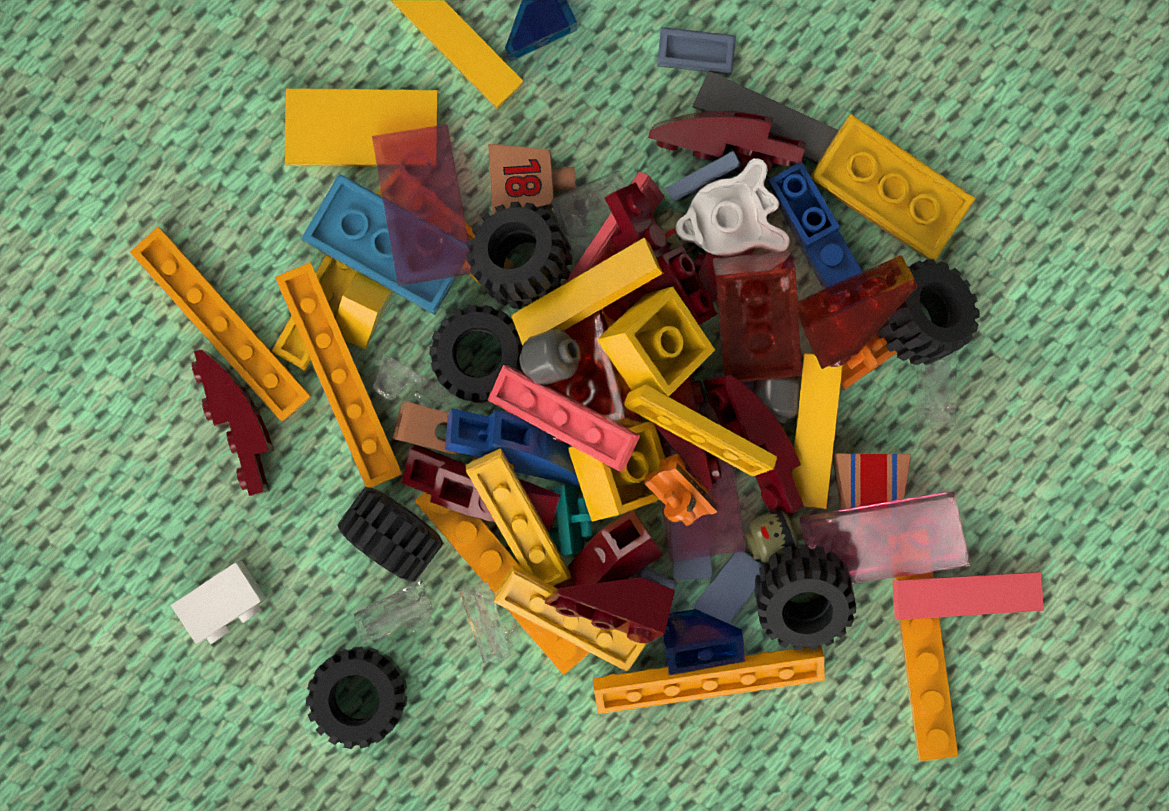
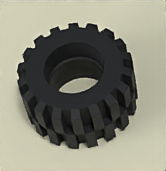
(503, 233)
(950, 311)
(449, 336)
(390, 534)
(806, 622)
(339, 725)

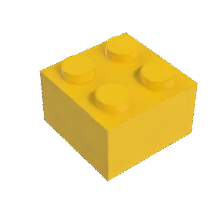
(656, 342)
(614, 491)

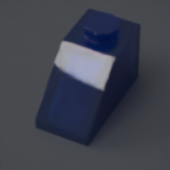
(539, 25)
(700, 642)

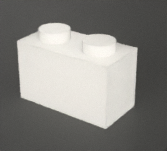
(219, 602)

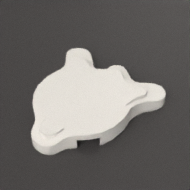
(733, 215)

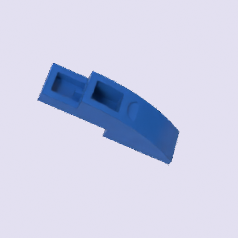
(813, 226)
(522, 443)

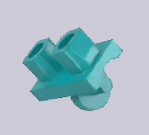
(572, 520)

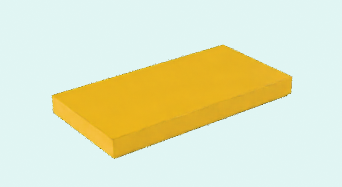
(339, 124)
(891, 188)

